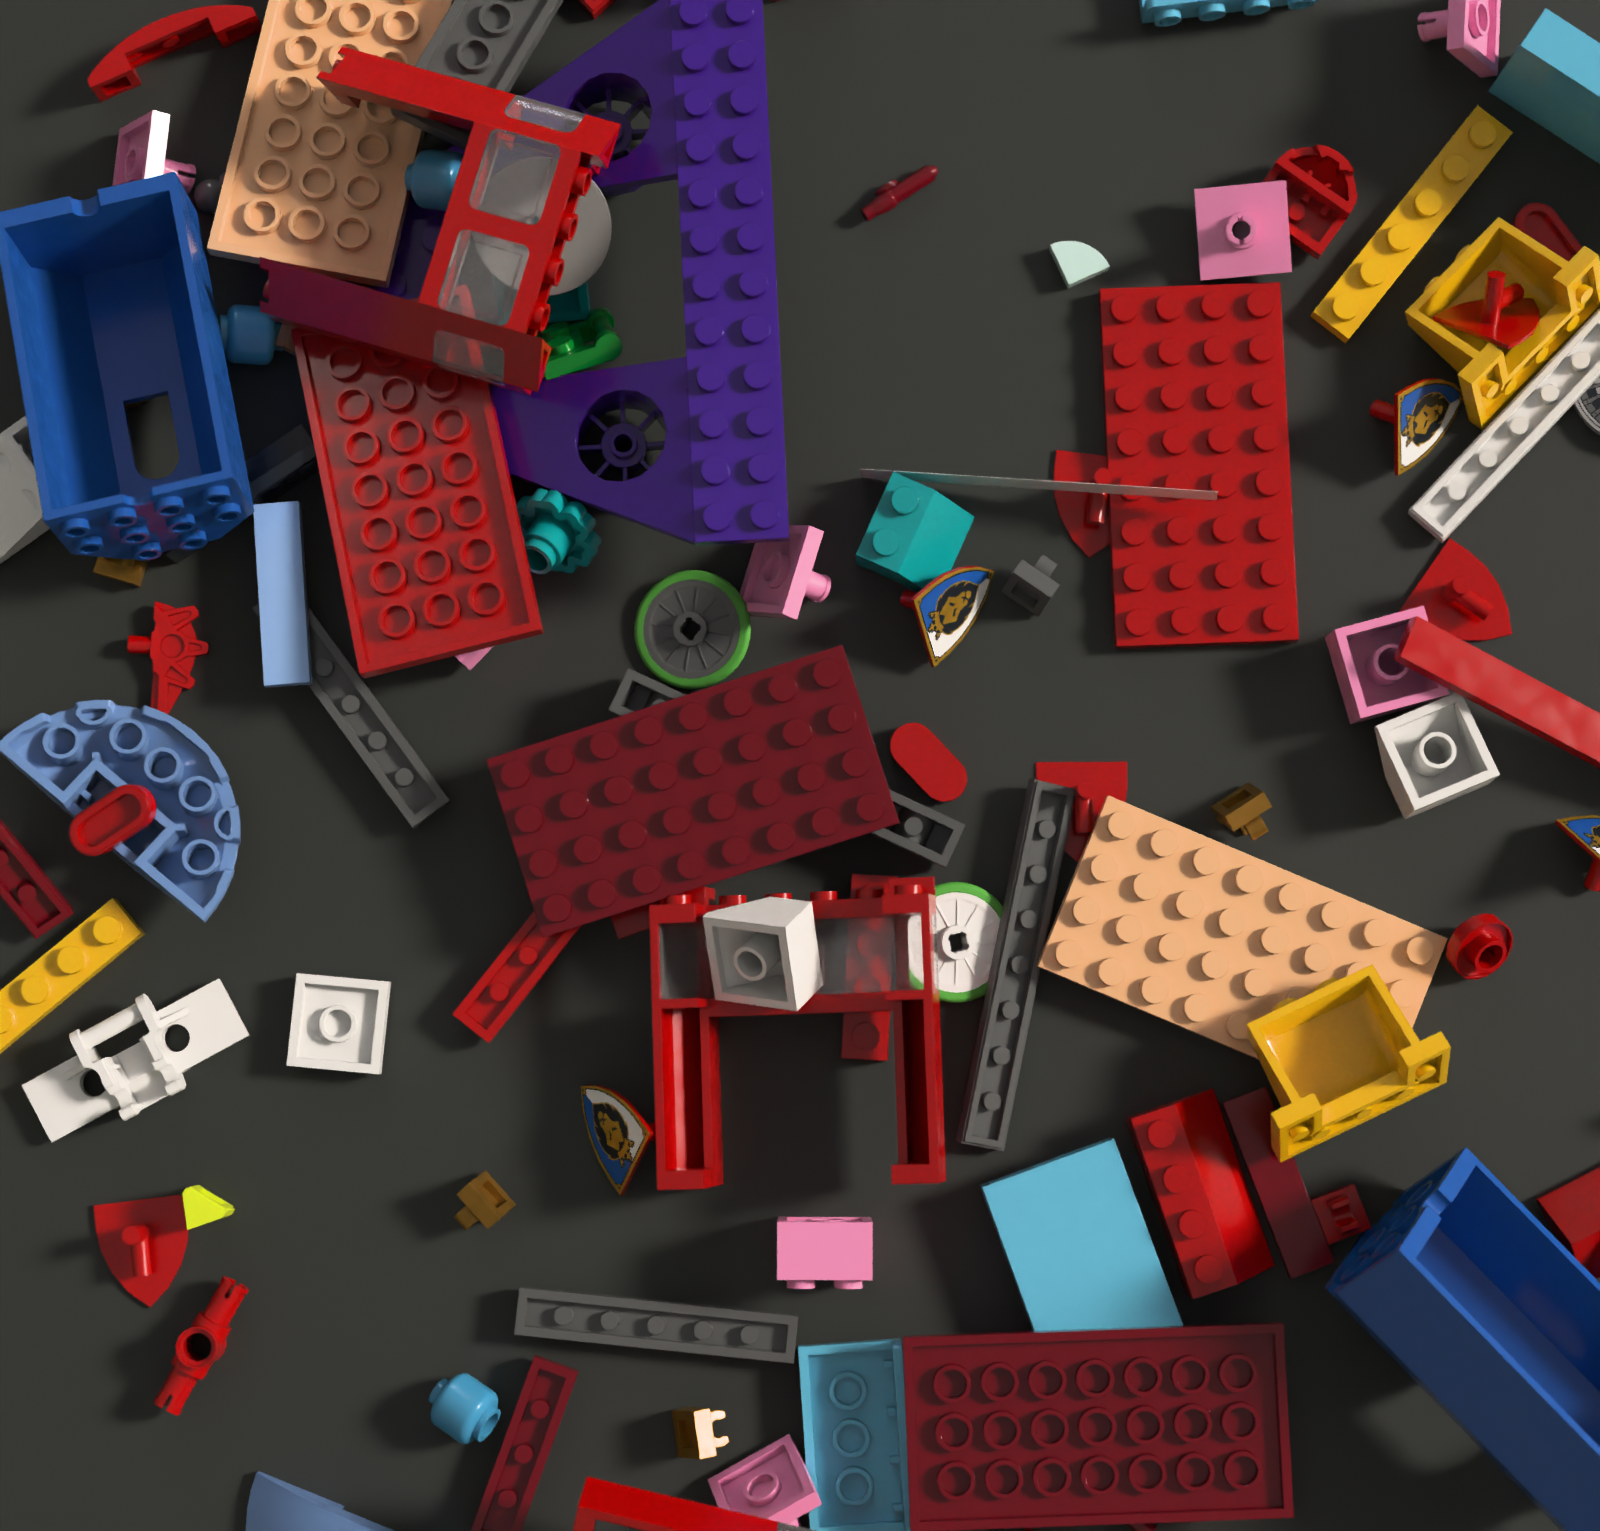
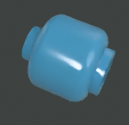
(433, 178)
(248, 335)
(464, 1408)

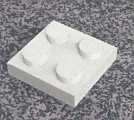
(338, 1023)

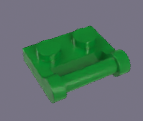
(568, 341)

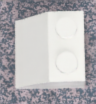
(1434, 755)
(764, 953)

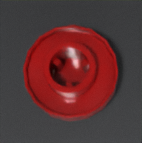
(1479, 946)

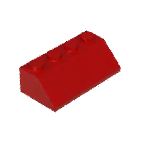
(1200, 1193)

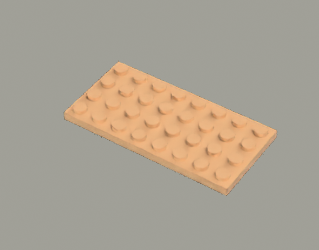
(315, 175)
(1217, 932)

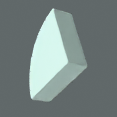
(1077, 261)

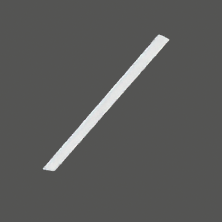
(1044, 484)

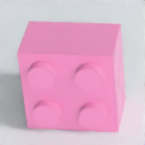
(1369, 676)
(824, 1250)

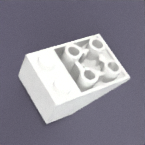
(19, 494)

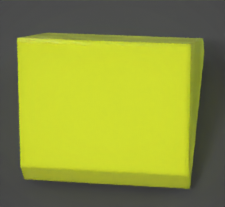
(203, 1207)

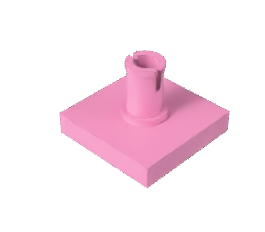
(1470, 31)
(143, 151)
(1243, 230)
(783, 575)
(768, 1484)

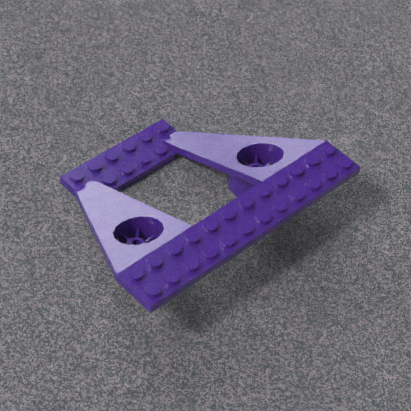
(723, 459)

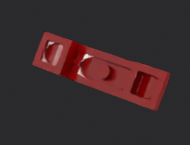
(117, 69)

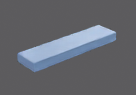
(282, 594)

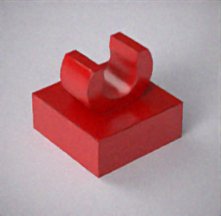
(1340, 1213)

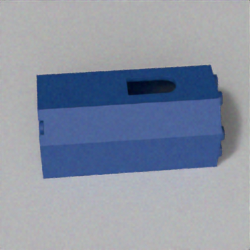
(109, 313)
(1489, 1328)

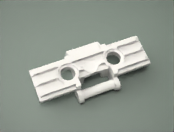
(143, 1070)

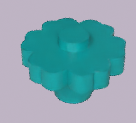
(556, 532)

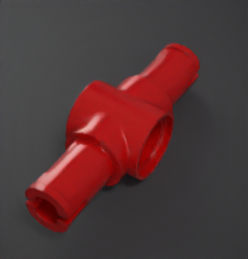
(189, 1366)

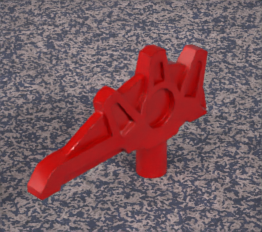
(172, 651)

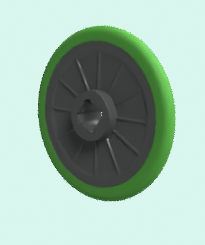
(715, 648)

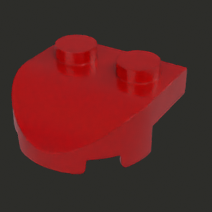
(1318, 194)

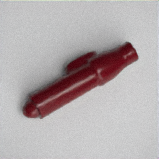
(895, 192)

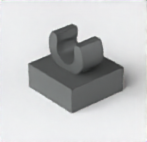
(1032, 585)

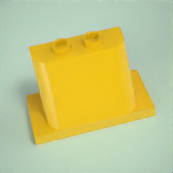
(1561, 289)
(1341, 1060)

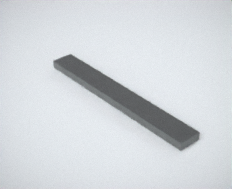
(1013, 967)

